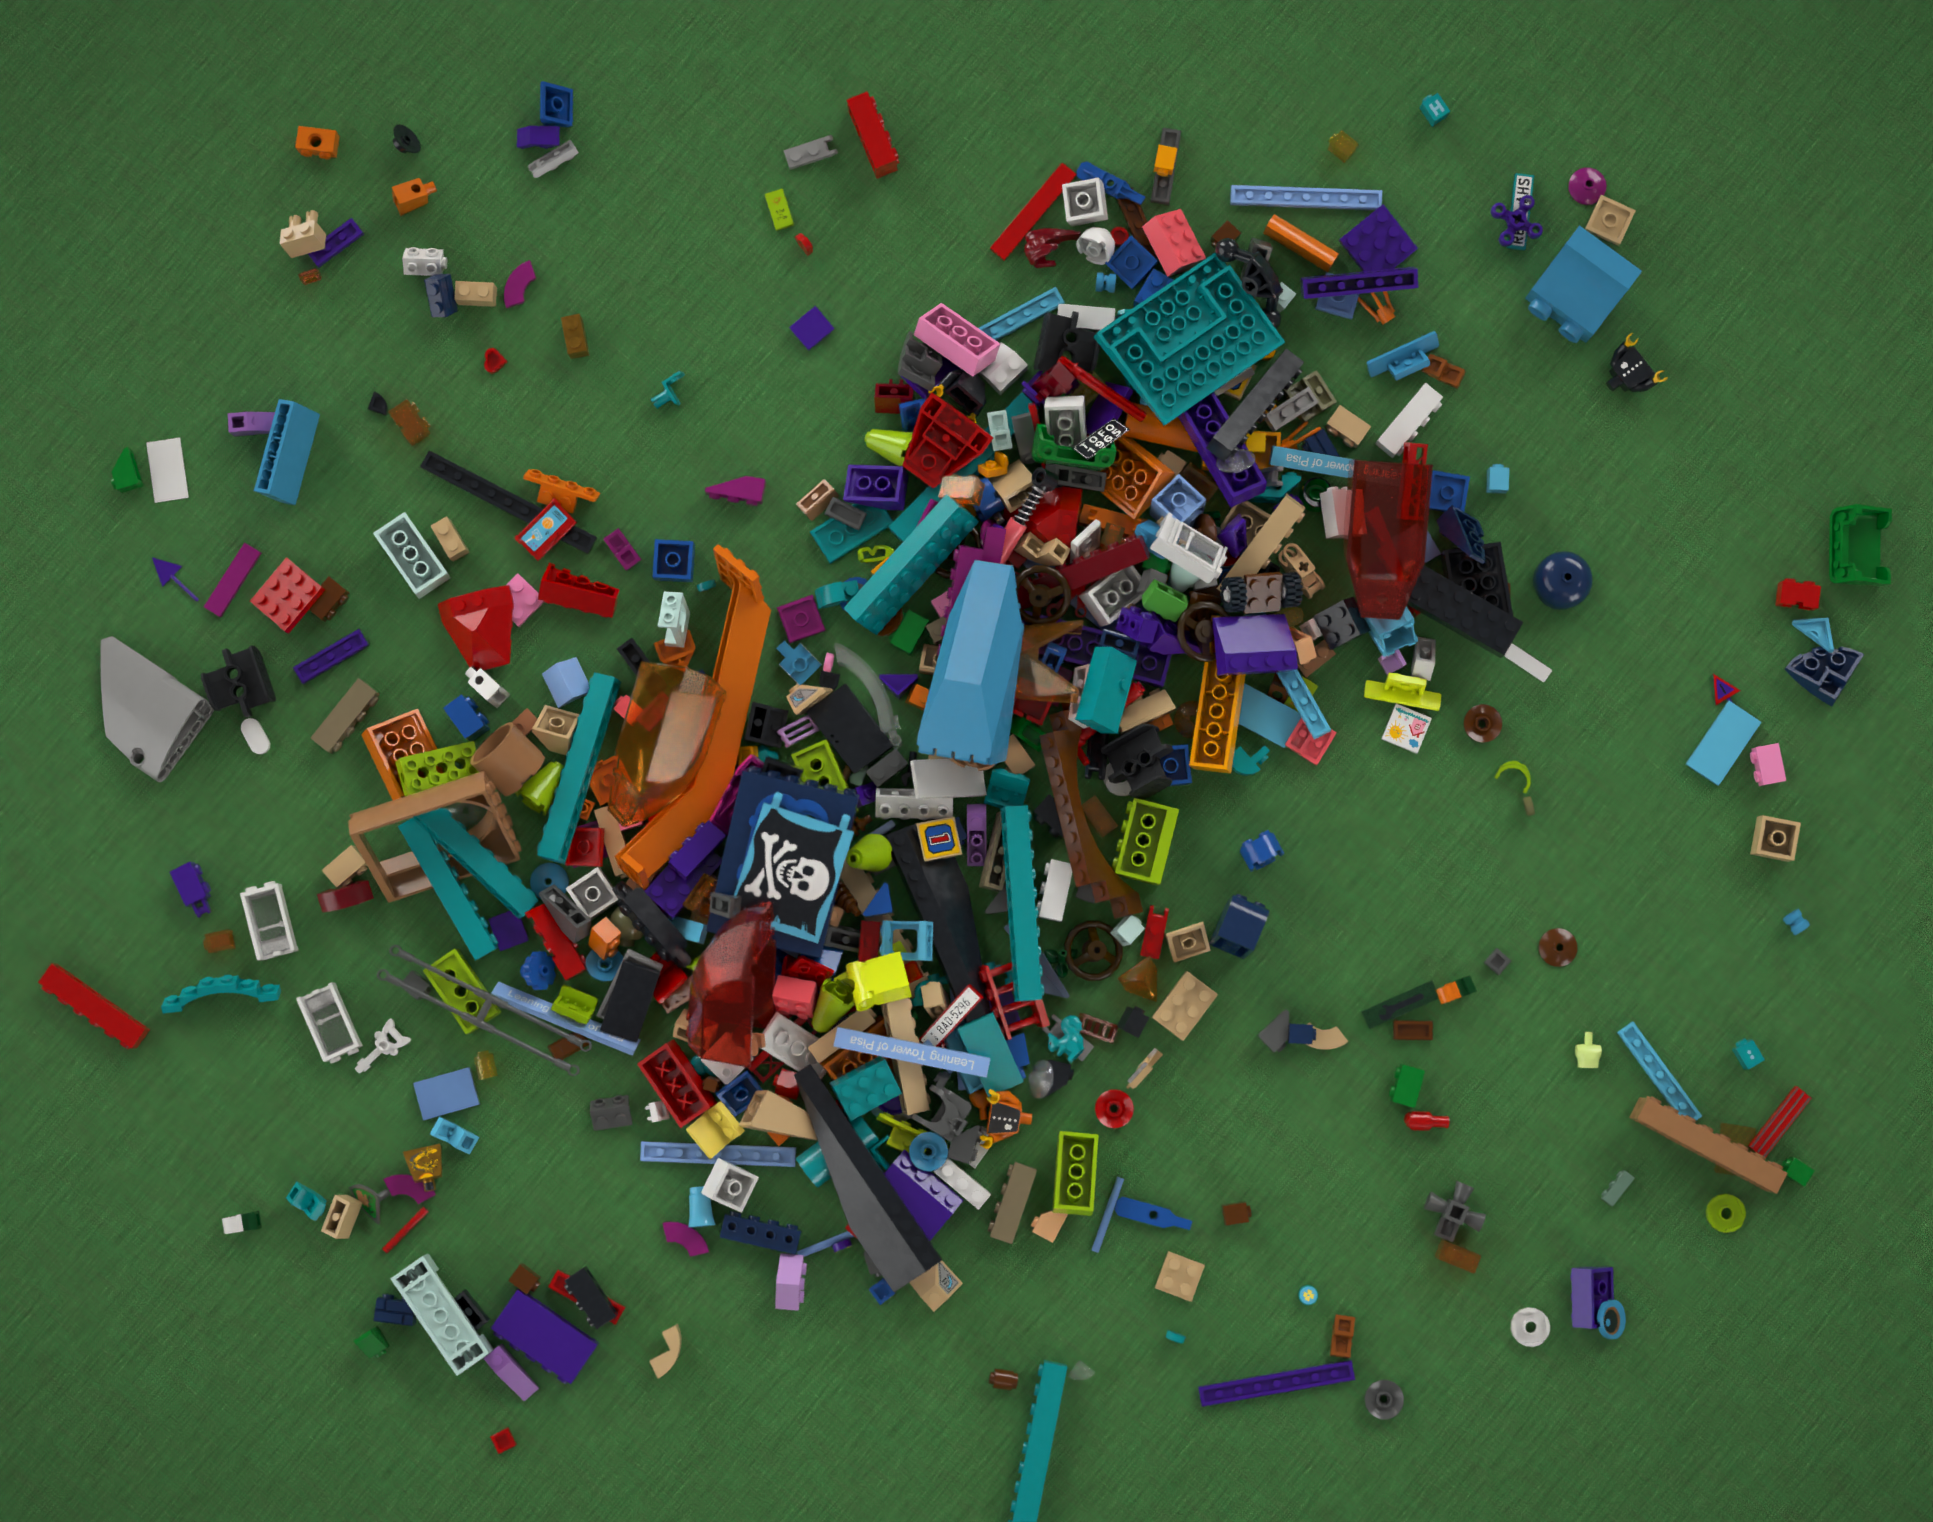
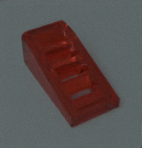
(1112, 1033)

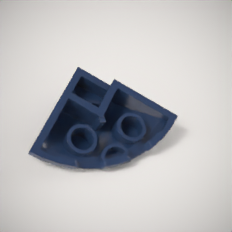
(1824, 672)

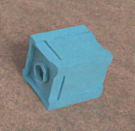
(1392, 634)

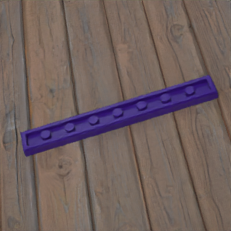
(1276, 1383)

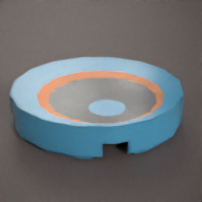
(1611, 1319)

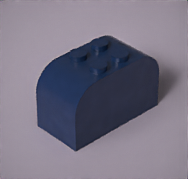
(1239, 926)

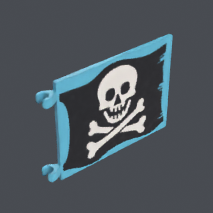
(794, 866)

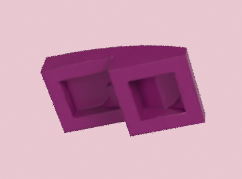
(622, 549)

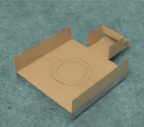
(1144, 1068)

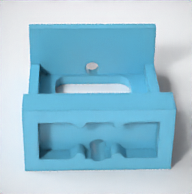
(924, 939)

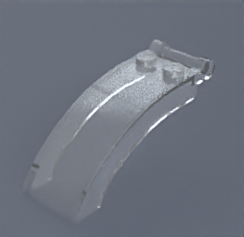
(855, 664)

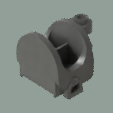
(952, 1113)

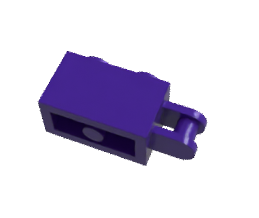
(192, 887)

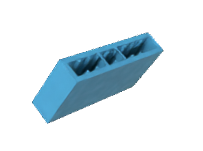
(287, 452)

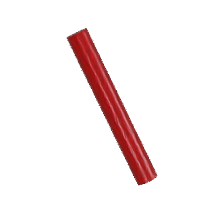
(405, 1230)

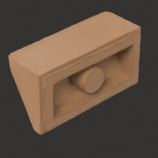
(817, 500)

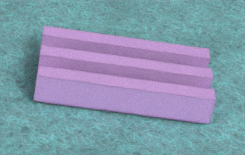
(784, 737)

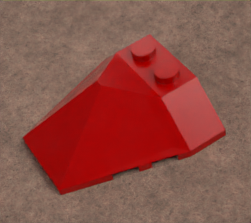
(943, 441)
(1054, 516)
(481, 625)

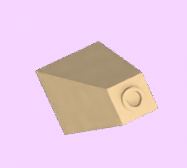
(776, 1115)

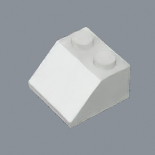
(1004, 370)

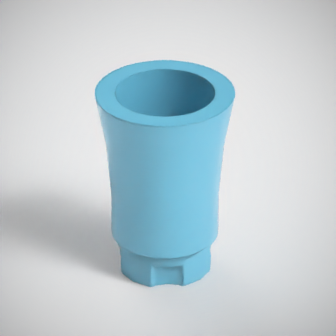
(699, 1209)

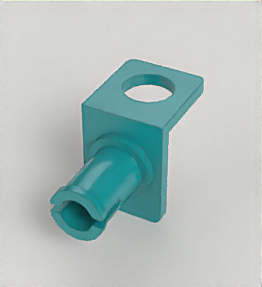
(668, 393)
(877, 1155)

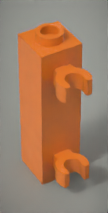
(1090, 513)

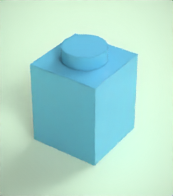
(1497, 479)

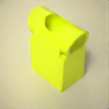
(878, 981)

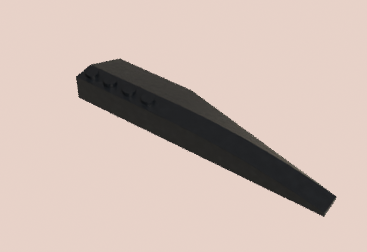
(942, 898)
(866, 1194)

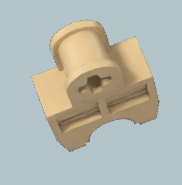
(1299, 562)

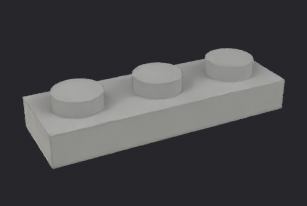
(1291, 409)

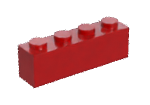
(577, 592)
(556, 942)

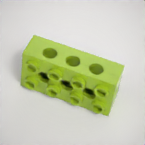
(427, 762)
(829, 770)
(450, 991)

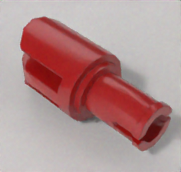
(1425, 1121)

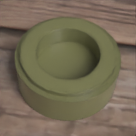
(1528, 804)

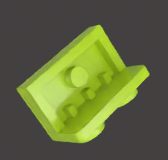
(575, 1004)

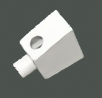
(486, 686)

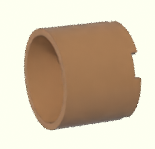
(507, 758)

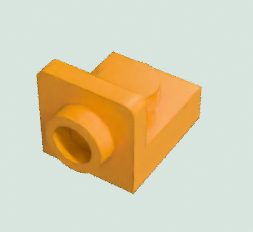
(996, 467)

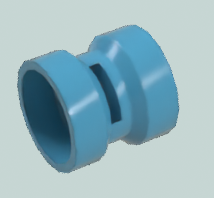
(1110, 282)
(1796, 921)

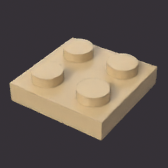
(1610, 220)
(1179, 1276)

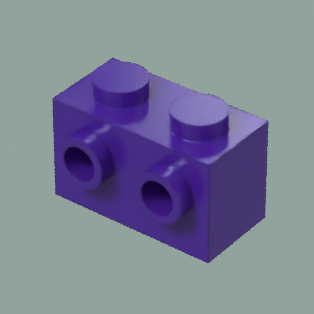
(1137, 624)

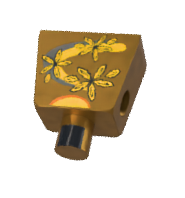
(425, 1165)

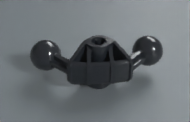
(1258, 278)

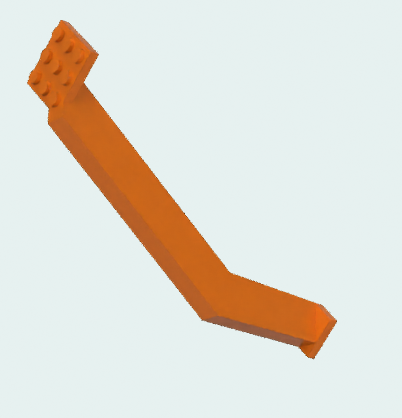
(736, 674)

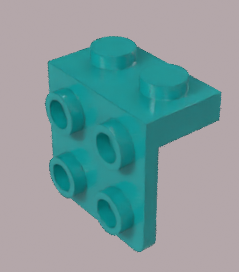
(1006, 789)

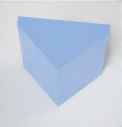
(566, 681)

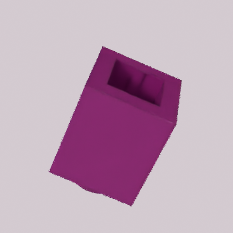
(741, 489)

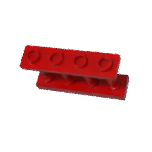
(1039, 1014)

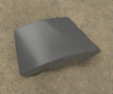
(919, 362)

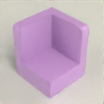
(1393, 662)

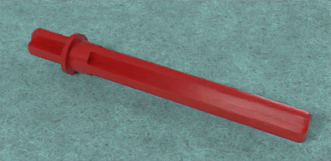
(1103, 389)

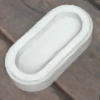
(255, 736)

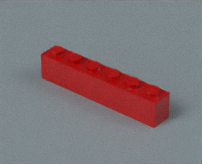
(93, 1006)

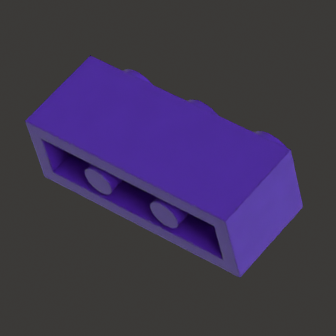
(696, 849)

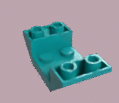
(1274, 496)

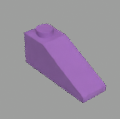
(511, 1372)

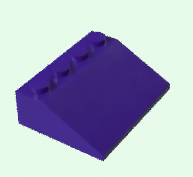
(1253, 645)
(923, 1194)

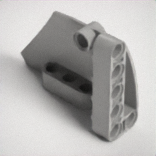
(147, 710)

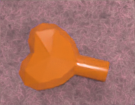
(979, 1100)

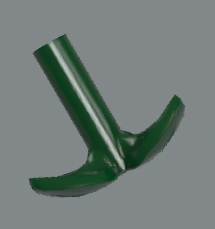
(1053, 957)

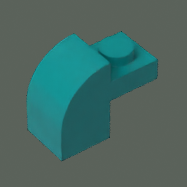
(836, 593)
(1245, 765)
(307, 1200)

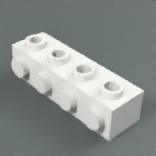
(904, 805)

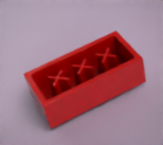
(872, 134)
(677, 1083)

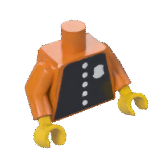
(1003, 1117)

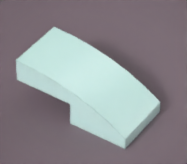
(999, 430)

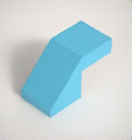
(454, 1135)

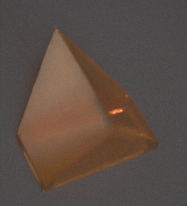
(1141, 979)

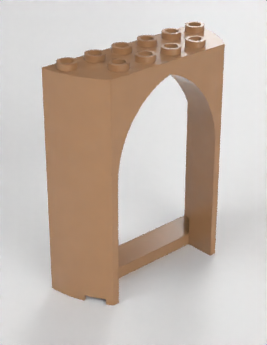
(403, 874)

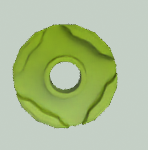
(1714, 1216)

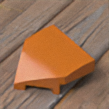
(676, 655)

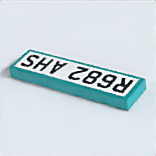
(1521, 186)

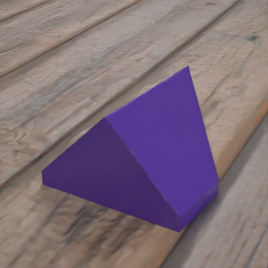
(1234, 536)
(898, 683)

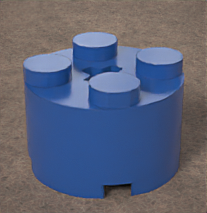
(990, 502)
(1261, 851)

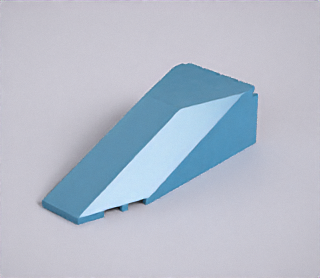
(976, 670)

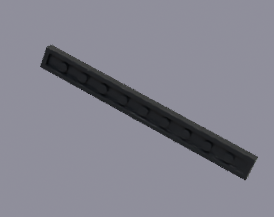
(499, 497)

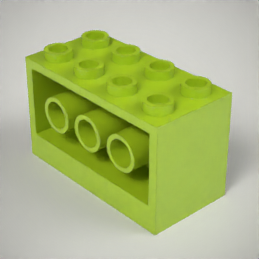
(1158, 839)

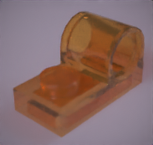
(698, 899)

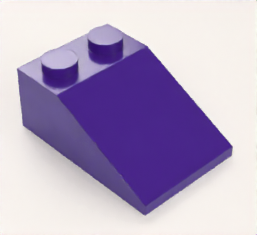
(876, 486)
(1166, 638)

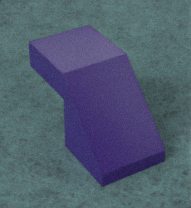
(539, 136)

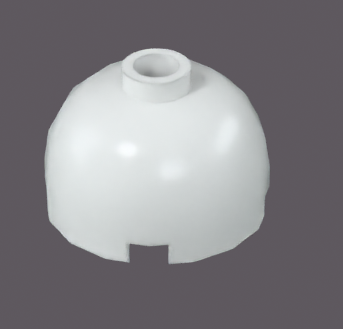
(1097, 245)

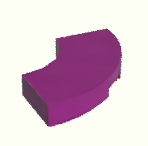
(517, 284)
(405, 1185)
(688, 1237)

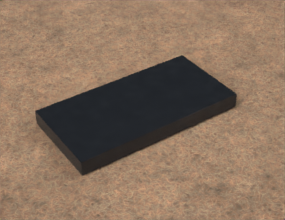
(630, 1000)

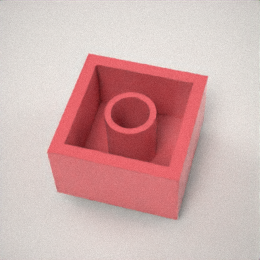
(795, 997)

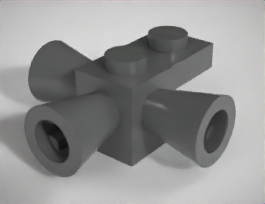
(1454, 1212)

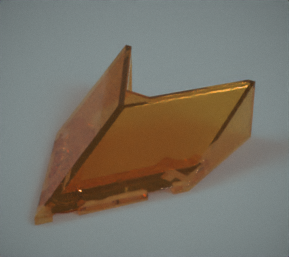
(1036, 679)

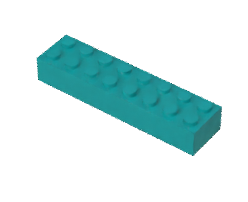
(911, 564)

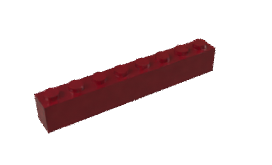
(1093, 567)

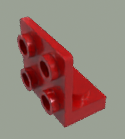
(805, 969)
(669, 979)

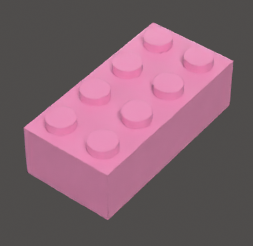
(957, 339)

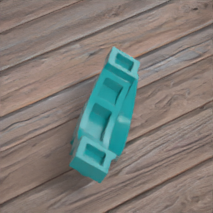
(223, 984)

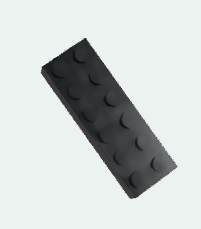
(1464, 612)

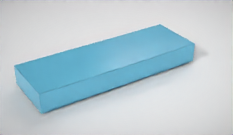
(690, 929)

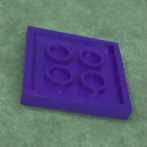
(1378, 242)

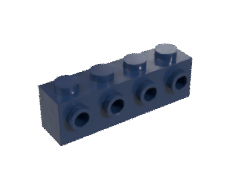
(761, 1233)

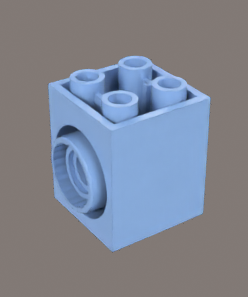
(1180, 500)

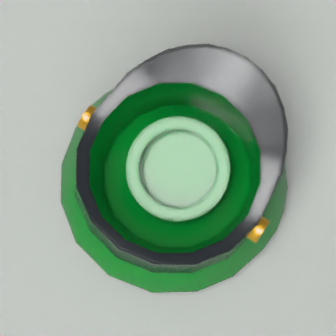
(1310, 493)

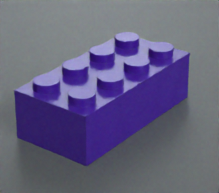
(670, 890)

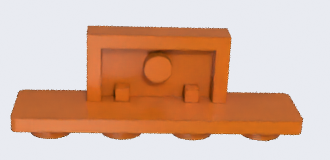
(564, 491)

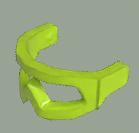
(888, 553)
(1515, 764)

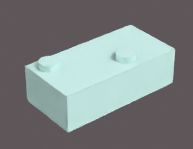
(411, 555)

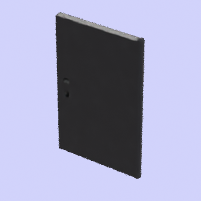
(851, 726)

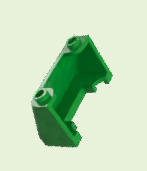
(1047, 452)
(1857, 545)

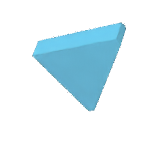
(1818, 630)

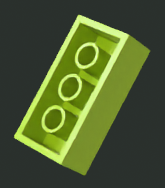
(1075, 1173)

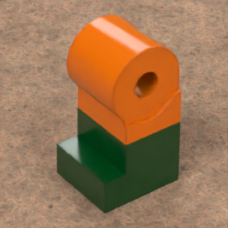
(1456, 989)

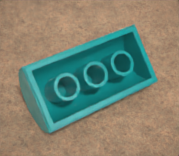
(814, 1163)

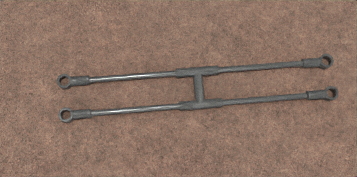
(479, 1020)

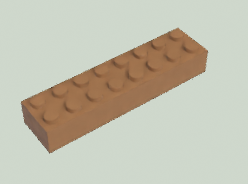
(1708, 1145)

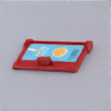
(542, 531)

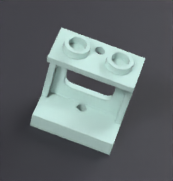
(674, 617)

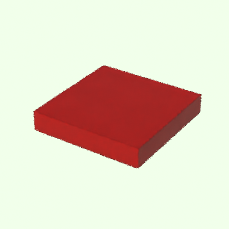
(586, 847)

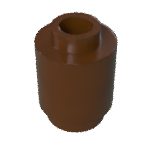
(1003, 1379)

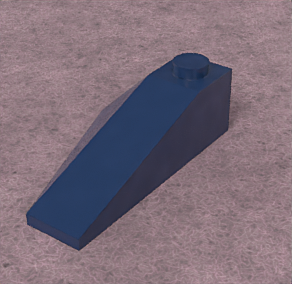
(1463, 532)

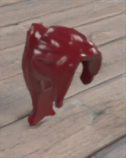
(1043, 242)

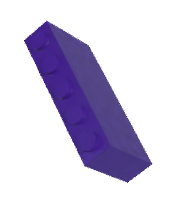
(544, 1336)

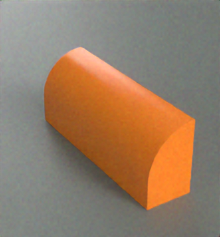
(1301, 243)
(1154, 431)

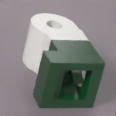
(242, 1222)

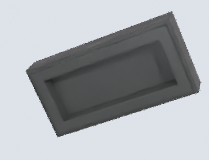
(845, 513)

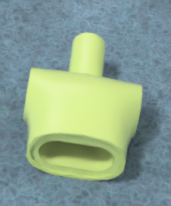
(1588, 1053)

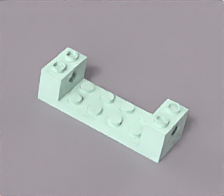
(441, 1315)

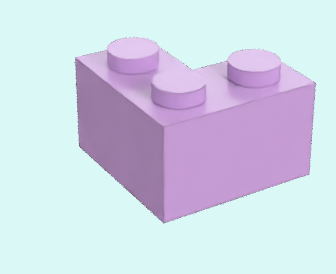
(790, 1281)

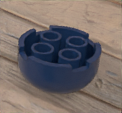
(1554, 588)

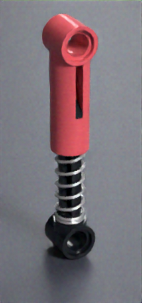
(1043, 481)

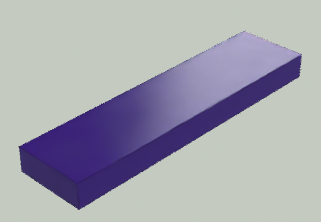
(331, 656)

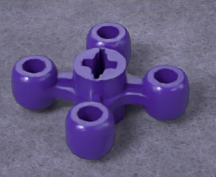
(1522, 224)

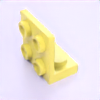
(714, 1129)

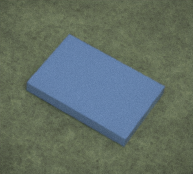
(446, 1093)

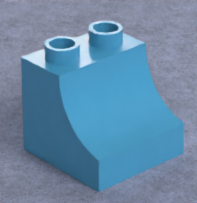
(1581, 286)

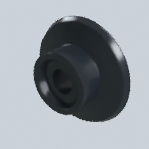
(405, 140)

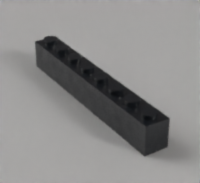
(1255, 405)

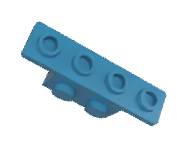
(1405, 358)

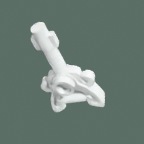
(383, 1045)

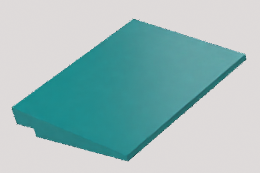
(1189, 338)

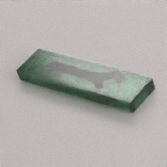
(1400, 1004)

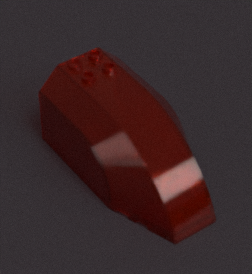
(1385, 533)
(733, 987)

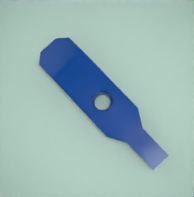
(1120, 187)
(1141, 1211)

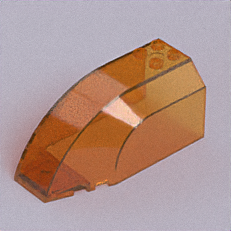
(662, 739)

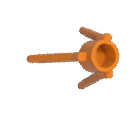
(1384, 314)
(1288, 443)

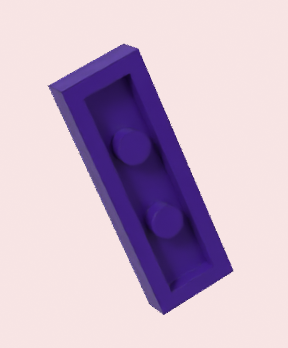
(337, 241)

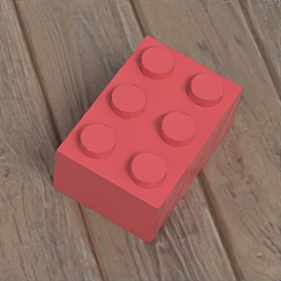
(1173, 242)

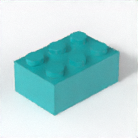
(865, 1088)

